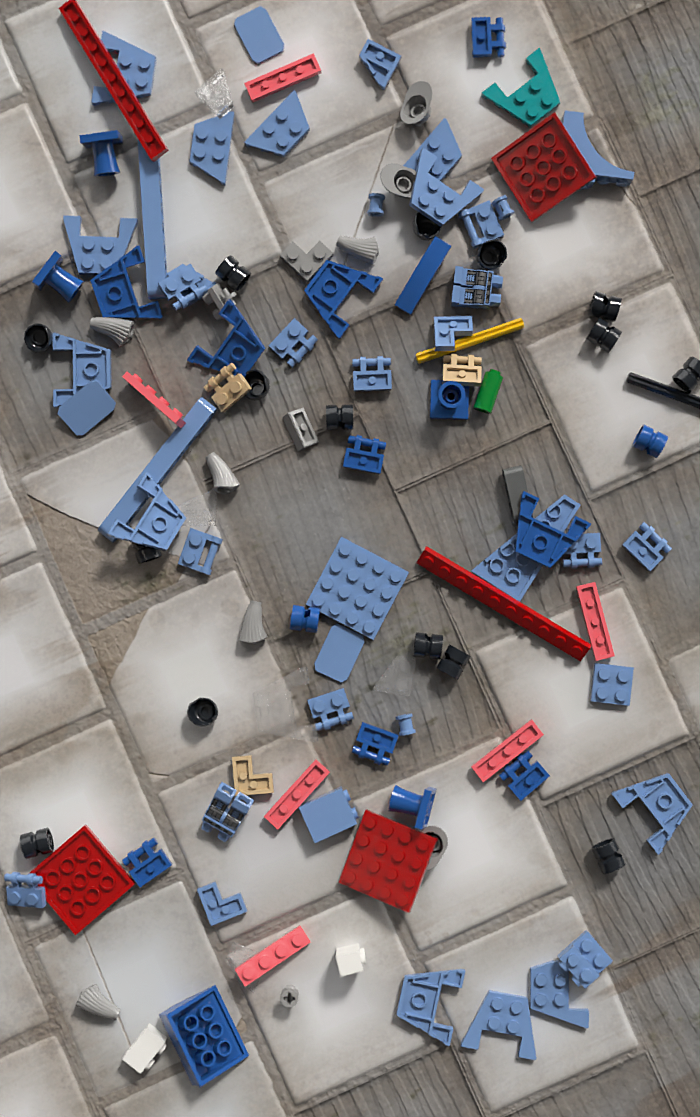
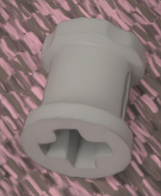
(284, 998)

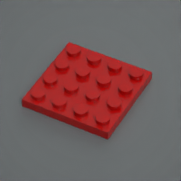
(543, 167)
(388, 860)
(82, 879)

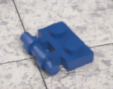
(481, 37)
(364, 460)
(377, 738)
(527, 780)
(149, 868)

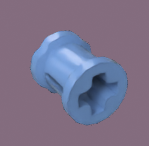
(376, 204)
(502, 207)
(405, 724)

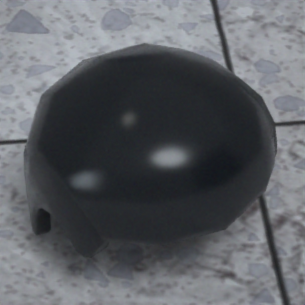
(425, 228)
(491, 254)
(38, 338)
(259, 384)
(202, 712)

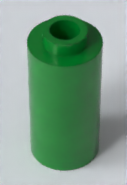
(488, 391)

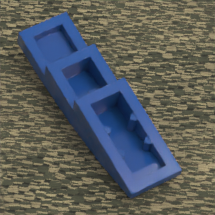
(423, 275)

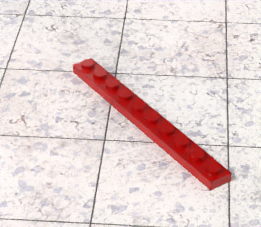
(113, 79)
(503, 603)

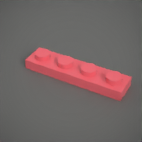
(282, 78)
(160, 403)
(595, 621)
(507, 750)
(296, 794)
(272, 955)

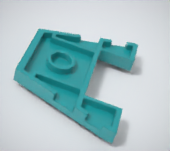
(533, 98)

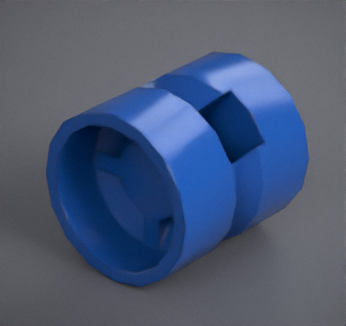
(650, 441)
(304, 619)

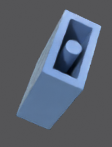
(329, 814)

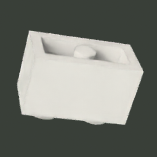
(350, 959)
(144, 1048)

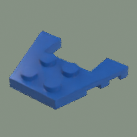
(332, 286)
(116, 292)
(240, 347)
(540, 540)

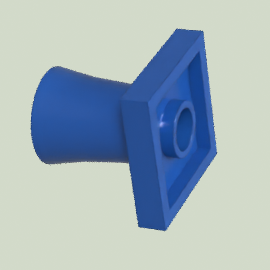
(103, 151)
(57, 278)
(444, 408)
(413, 804)

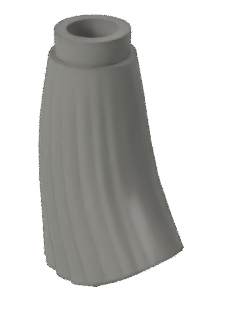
(362, 249)
(118, 329)
(223, 478)
(252, 627)
(95, 1003)

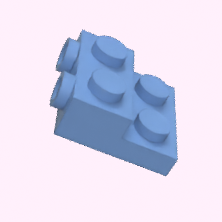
(584, 959)

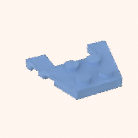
(135, 65)
(435, 198)
(97, 253)
(89, 364)
(158, 523)
(663, 800)
(551, 994)
(420, 1000)
(505, 1015)

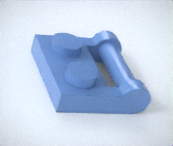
(486, 221)
(194, 548)

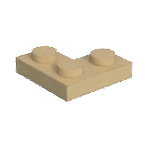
(246, 781)

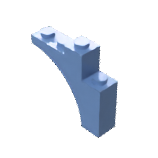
(603, 170)

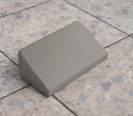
(300, 429)

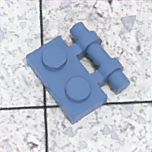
(179, 282)
(289, 338)
(372, 380)
(586, 543)
(642, 550)
(329, 703)
(25, 895)

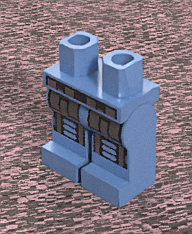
(474, 288)
(223, 818)

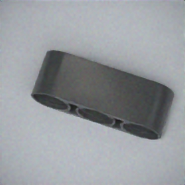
(514, 485)

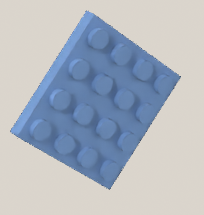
(357, 588)

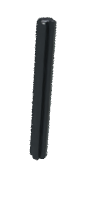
(663, 389)

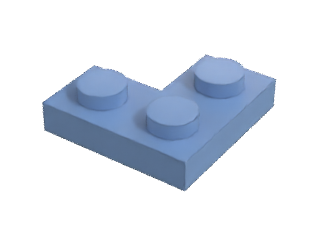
(447, 327)
(218, 908)

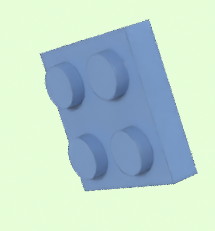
(612, 684)

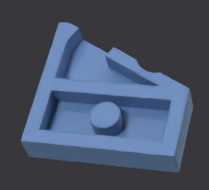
(379, 62)

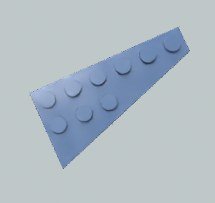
(513, 571)

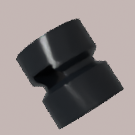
(235, 275)
(605, 306)
(604, 335)
(688, 377)
(339, 417)
(146, 554)
(428, 645)
(453, 662)
(37, 843)
(607, 854)

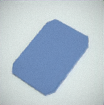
(259, 35)
(86, 408)
(339, 653)

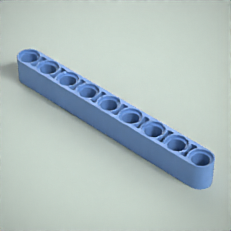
(152, 223)
(160, 465)

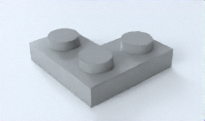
(306, 264)

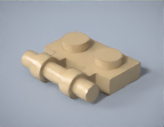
(464, 374)
(230, 392)

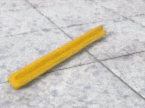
(477, 338)

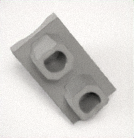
(220, 297)

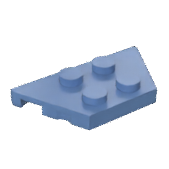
(281, 129)
(212, 146)
(443, 146)

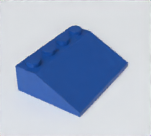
(204, 1036)

